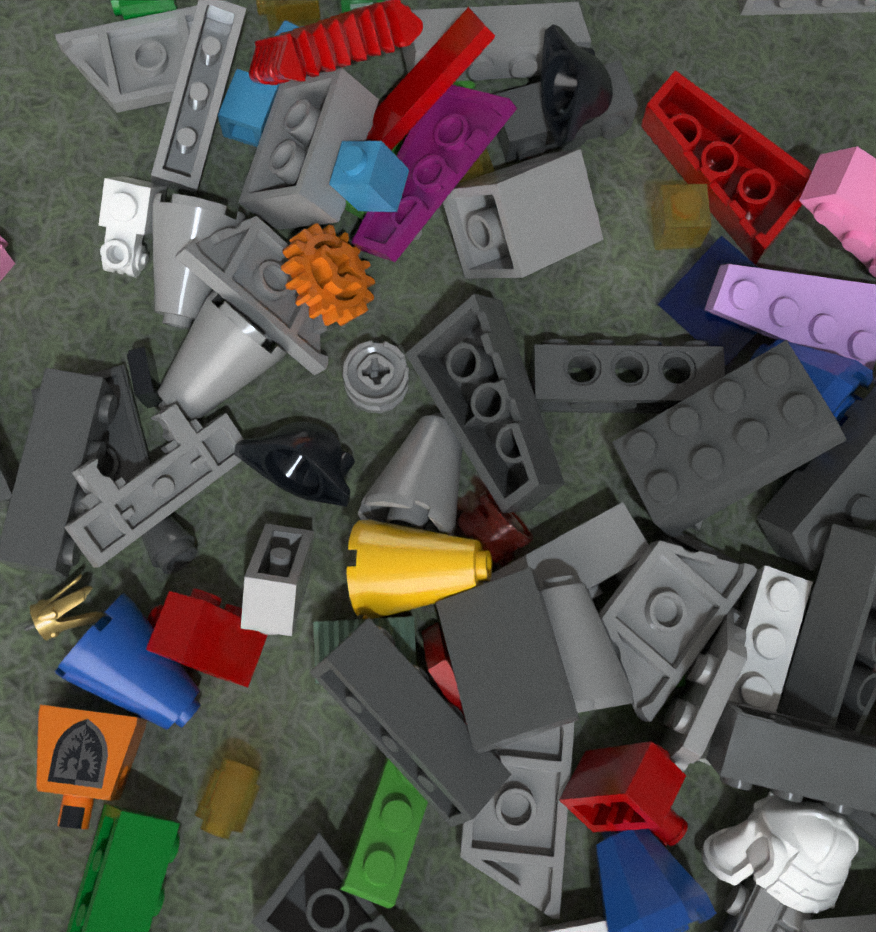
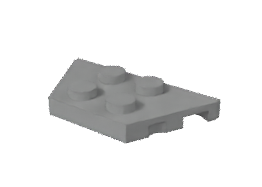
(132, 59)
(247, 273)
(667, 616)
(710, 686)
(524, 825)

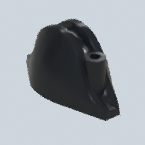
(572, 85)
(301, 461)

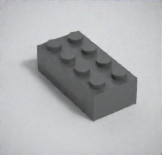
(728, 440)

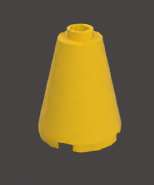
(410, 567)

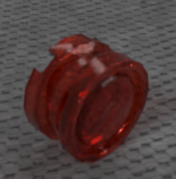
(495, 530)

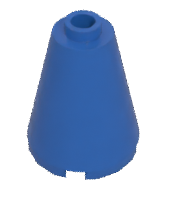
(118, 668)

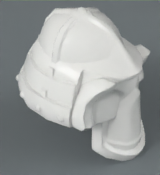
(790, 848)

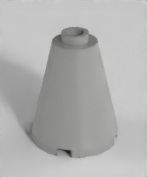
(174, 225)
(216, 359)
(419, 481)
(585, 647)

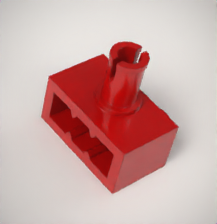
(205, 636)
(627, 791)

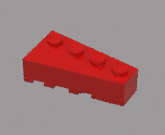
(747, 176)

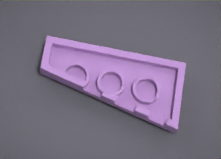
(800, 309)

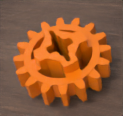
(328, 275)

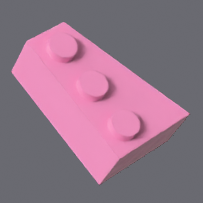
(844, 200)

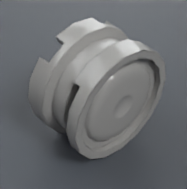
(376, 376)

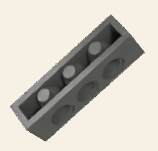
(605, 392)

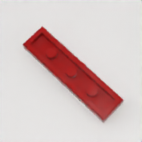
(430, 79)

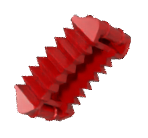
(334, 42)

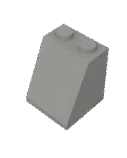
(523, 216)

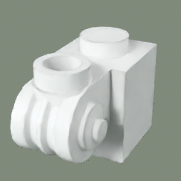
(127, 218)

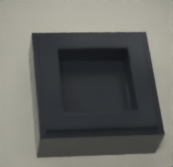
(144, 377)

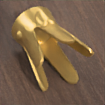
(48, 613)

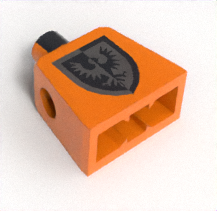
(84, 758)

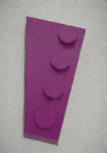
(437, 156)

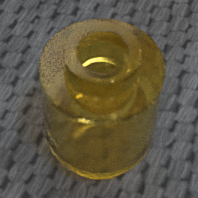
(228, 798)

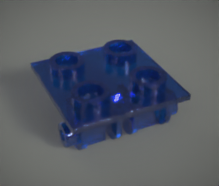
(690, 295)

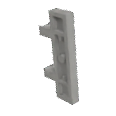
(126, 510)

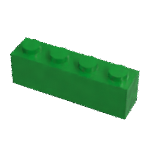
(125, 872)

